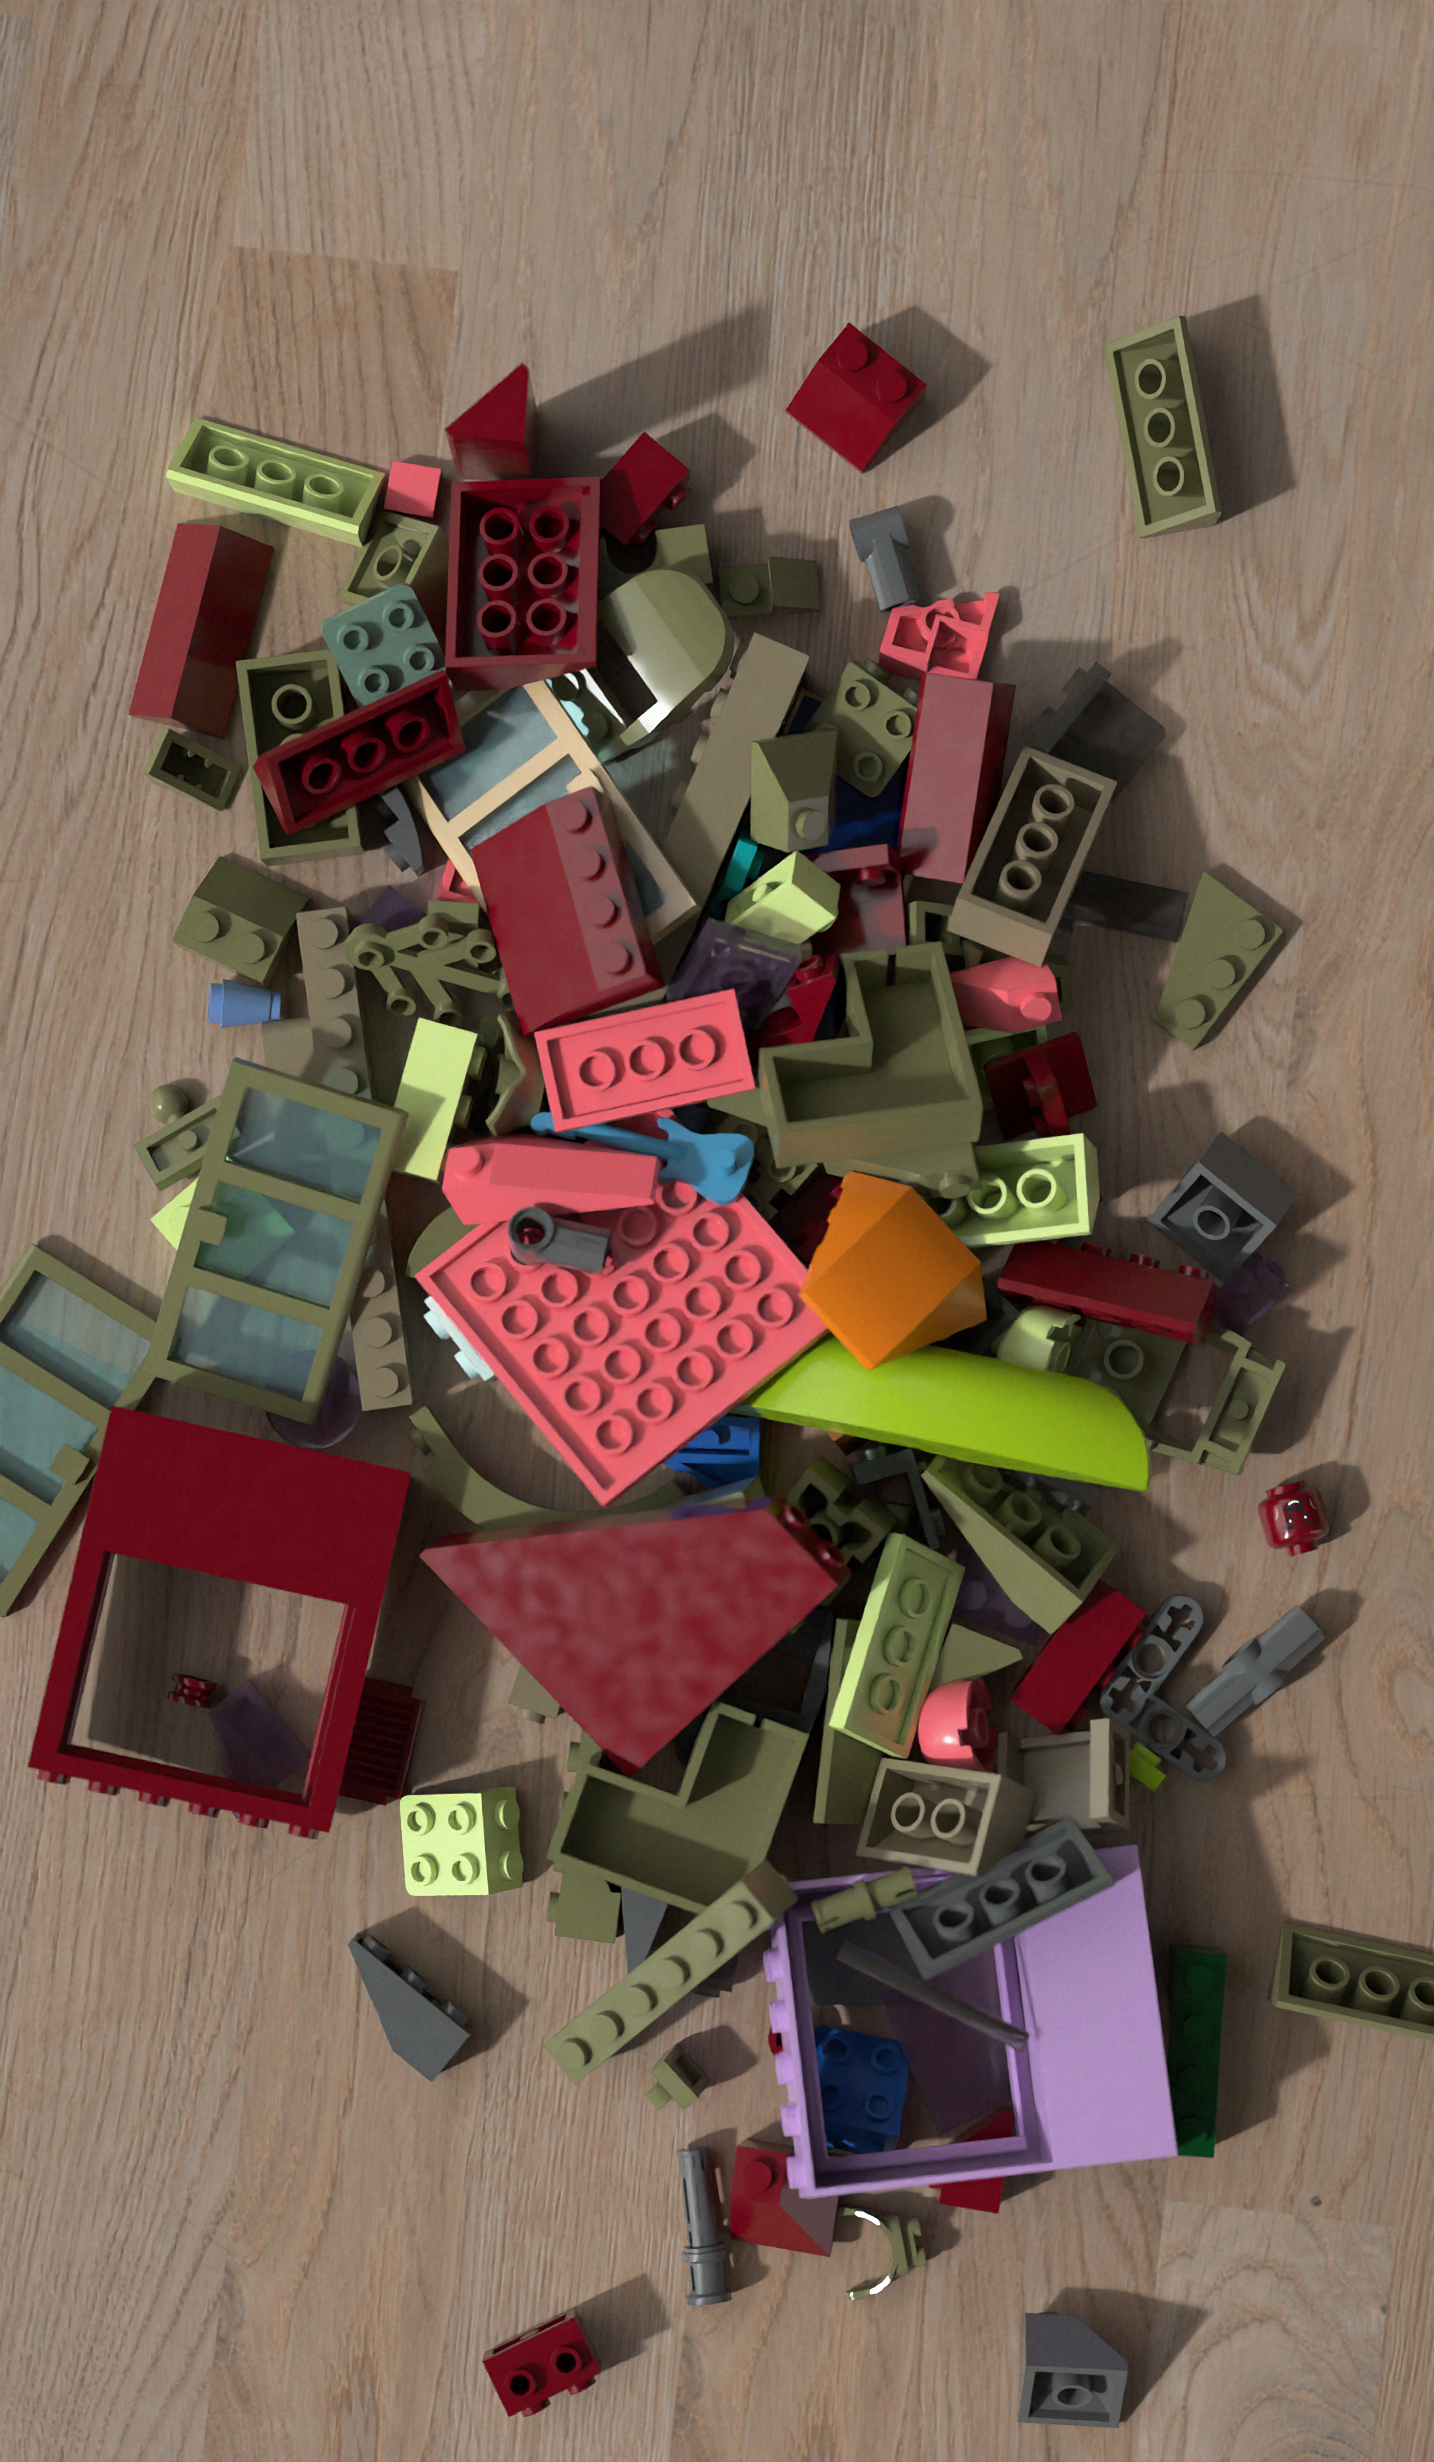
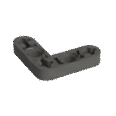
(1148, 1705)

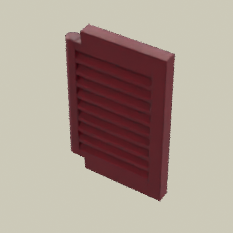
(381, 1742)

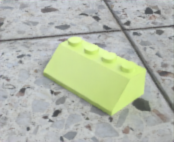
(1027, 1193)

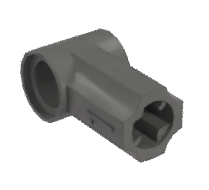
(882, 545)
(565, 1242)

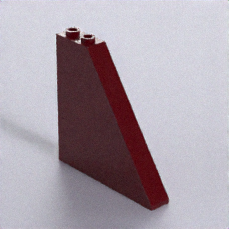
(642, 1610)

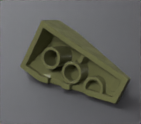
(1033, 1550)

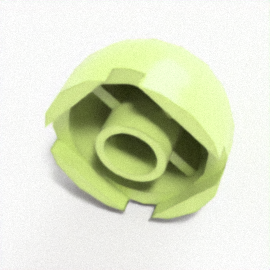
(1040, 1338)

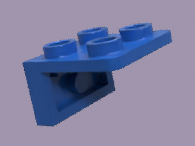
(860, 2089)

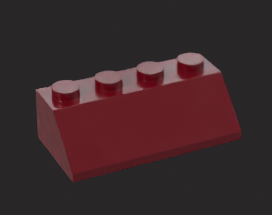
(1111, 1289)

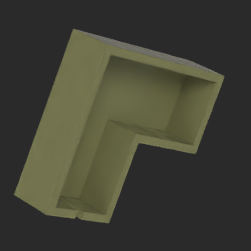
(891, 1084)
(691, 1842)

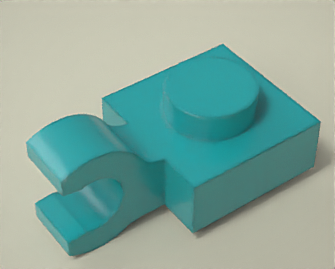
(743, 863)

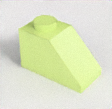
(787, 901)

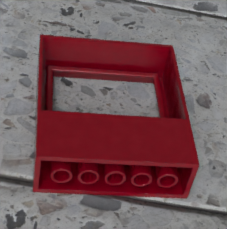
(243, 1515)

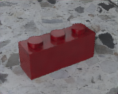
(1078, 1658)

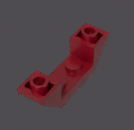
(809, 994)

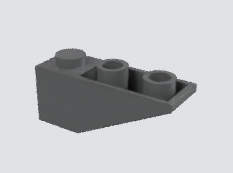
(413, 2019)

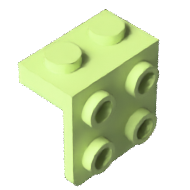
(461, 1842)

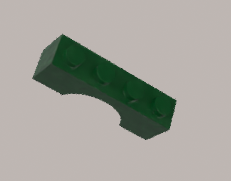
(1194, 2044)

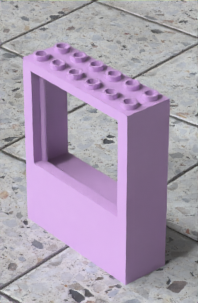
(1080, 2088)

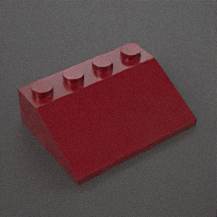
(522, 581)
(566, 912)

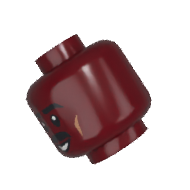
(1293, 1518)

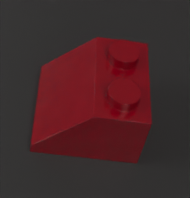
(856, 398)

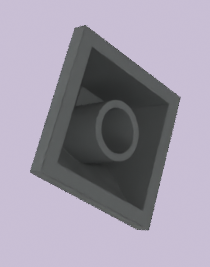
(1068, 2374)

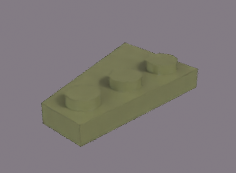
(1213, 960)

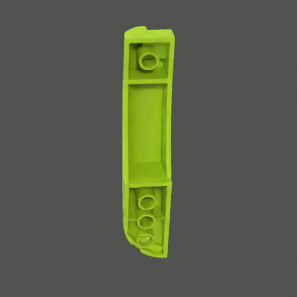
(963, 1410)

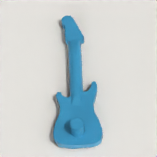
(710, 1163)

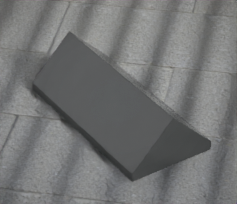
(1022, 1890)

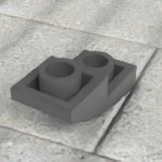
(403, 835)

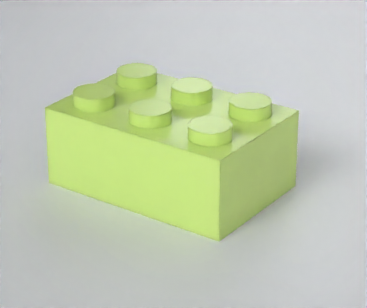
(436, 1096)

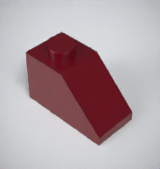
(979, 2193)

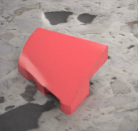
(939, 638)

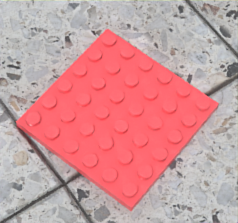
(651, 1352)

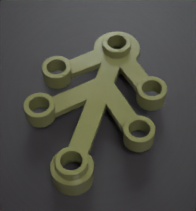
(380, 951)

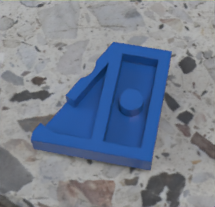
(723, 1452)

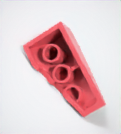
(500, 1175)

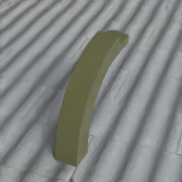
(487, 1503)

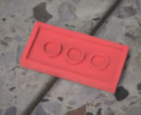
(645, 1061)

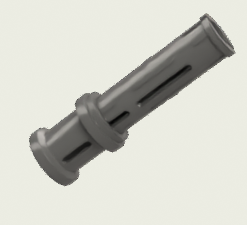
(704, 2250)

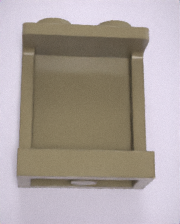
(1072, 1776)

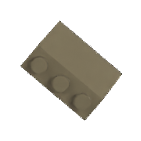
(943, 1817)

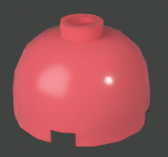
(956, 1728)

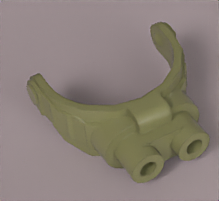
(902, 2239)

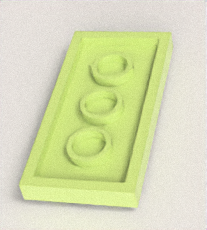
(897, 1645)

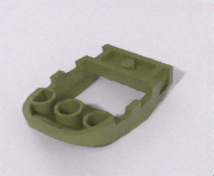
(675, 643)
(1139, 1371)

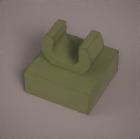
(677, 2078)

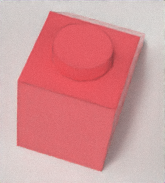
(1006, 995)

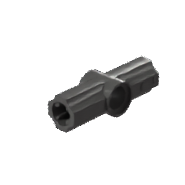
(1255, 1671)

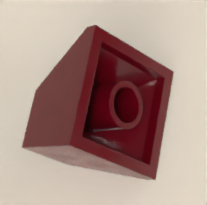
(772, 2213)

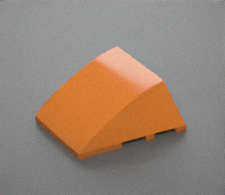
(891, 1273)

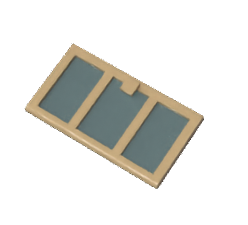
(516, 759)

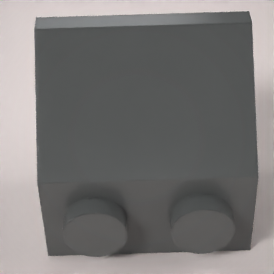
(1223, 1207)

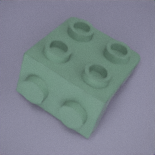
(383, 644)

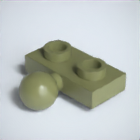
(182, 1144)

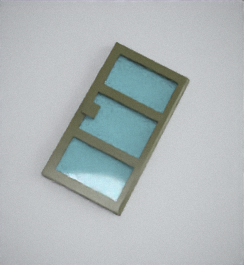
(275, 1241)
(62, 1366)

